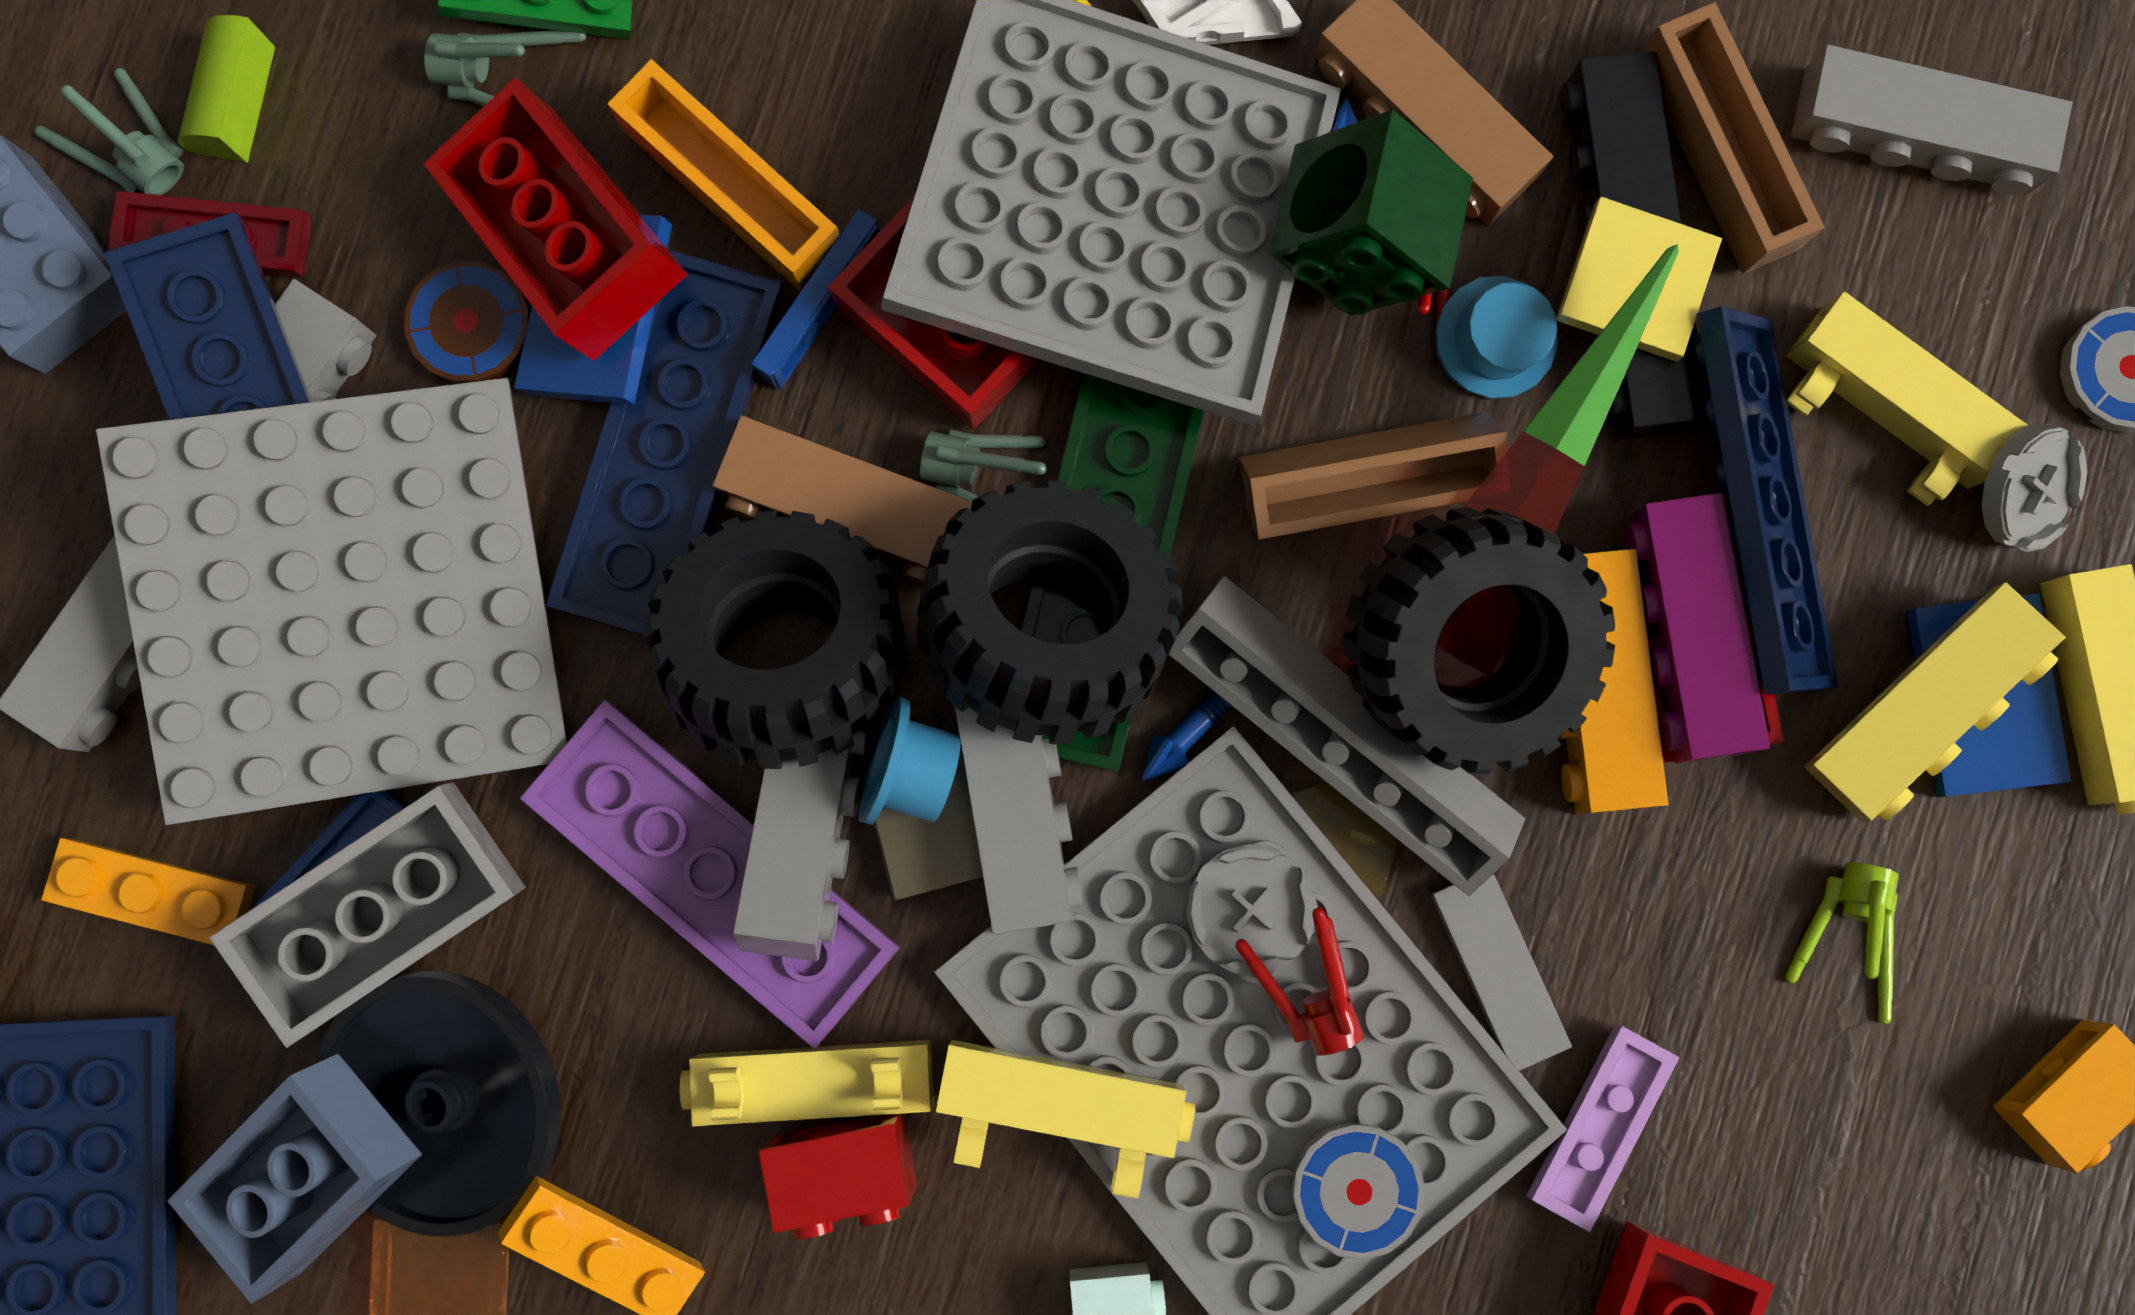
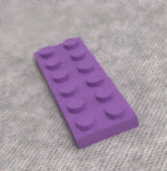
(687, 861)

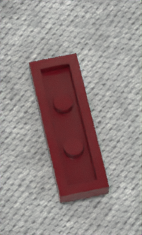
(276, 233)

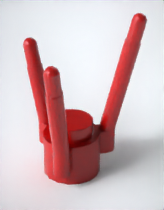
(1329, 1014)

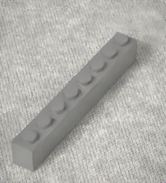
(88, 653)

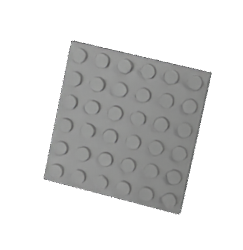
(1110, 202)
(333, 597)

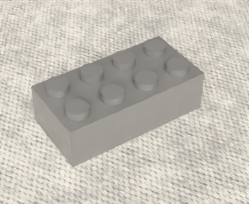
(367, 913)

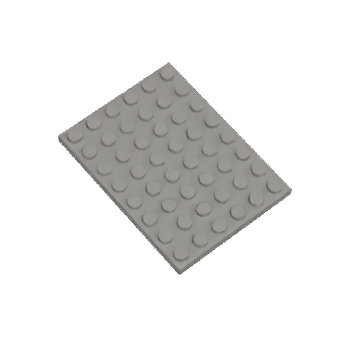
(1143, 1000)

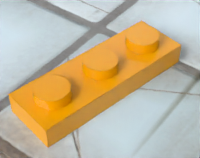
(144, 891)
(599, 1251)

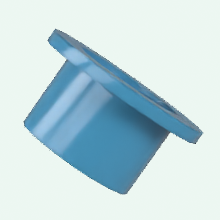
(1496, 337)
(909, 768)

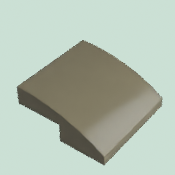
(928, 854)

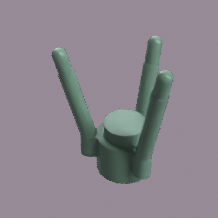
(465, 57)
(143, 162)
(956, 456)

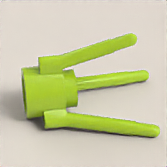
(1867, 897)

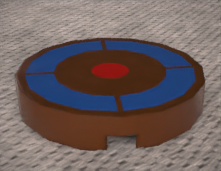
(467, 322)

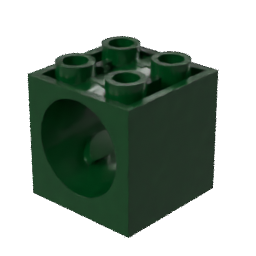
(1371, 214)

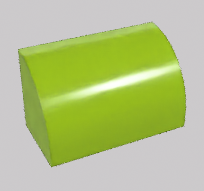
(226, 89)

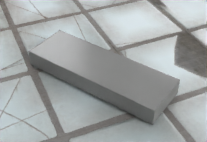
(1501, 973)

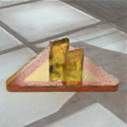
(1352, 833)

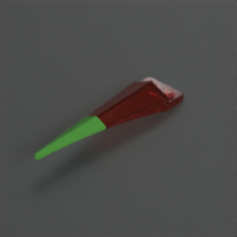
(1540, 477)

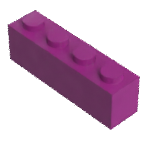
(1697, 629)

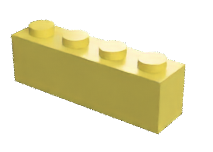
(1936, 702)

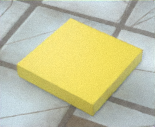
(1614, 259)

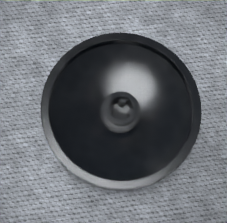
(463, 1086)

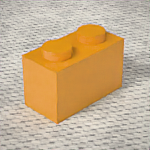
(2075, 1097)

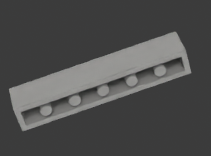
(1322, 722)

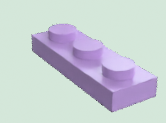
(1602, 1127)

